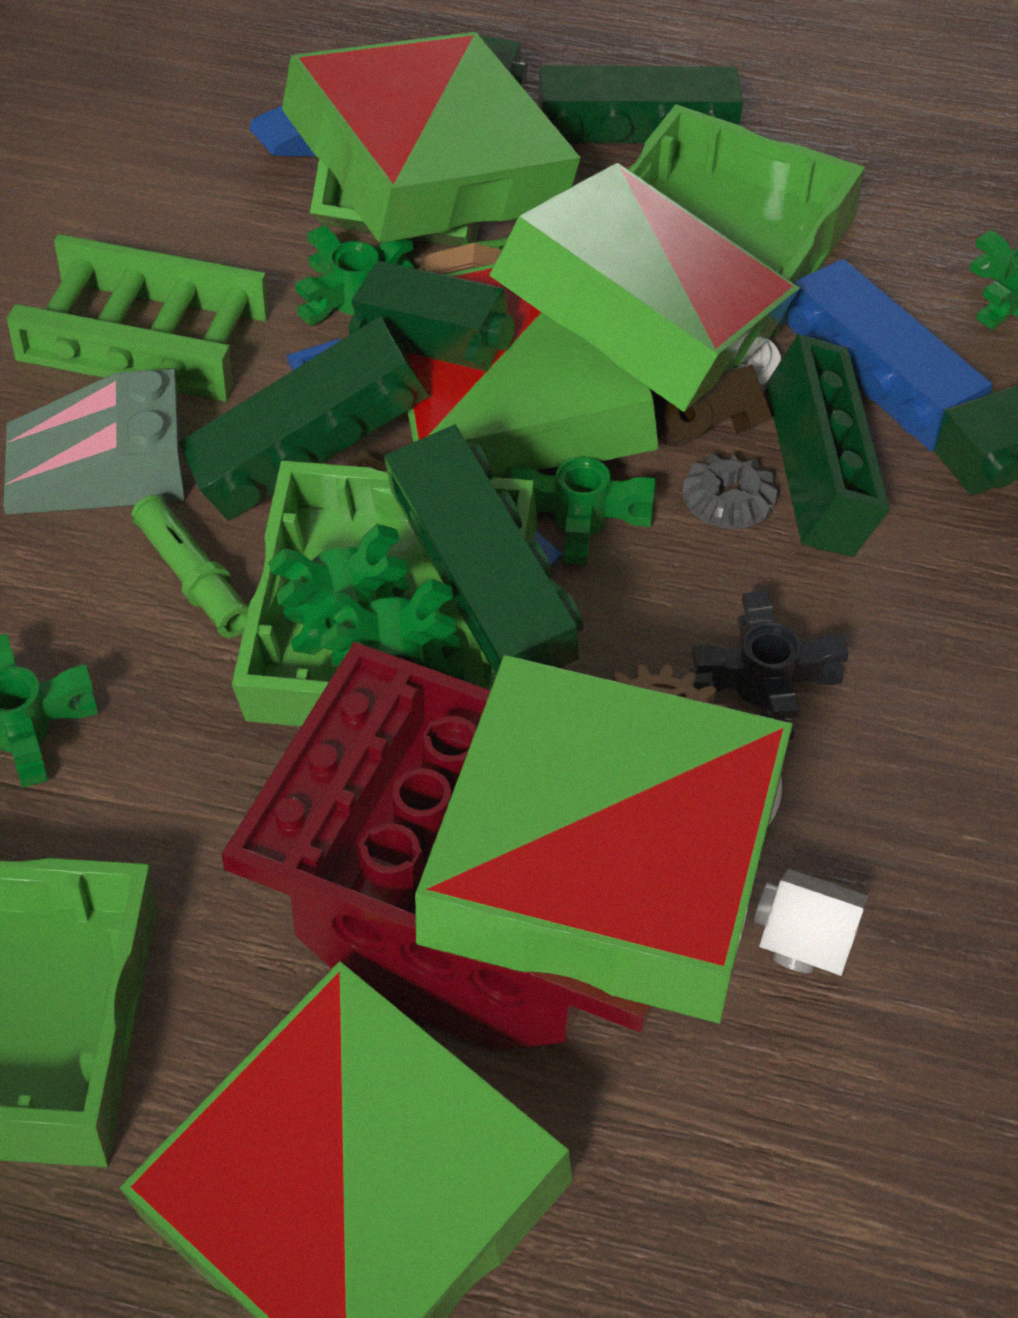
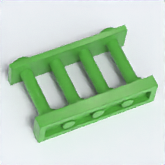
(107, 347)

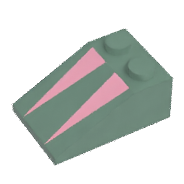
(98, 447)

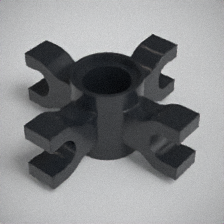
(769, 661)

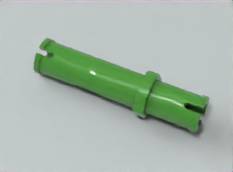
(203, 580)

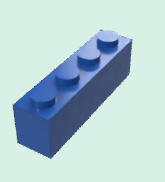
(890, 351)

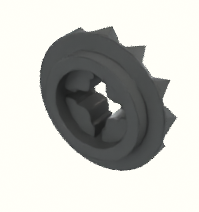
(733, 508)

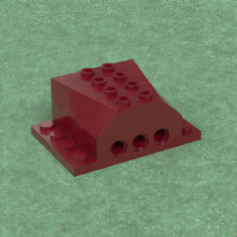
(349, 839)

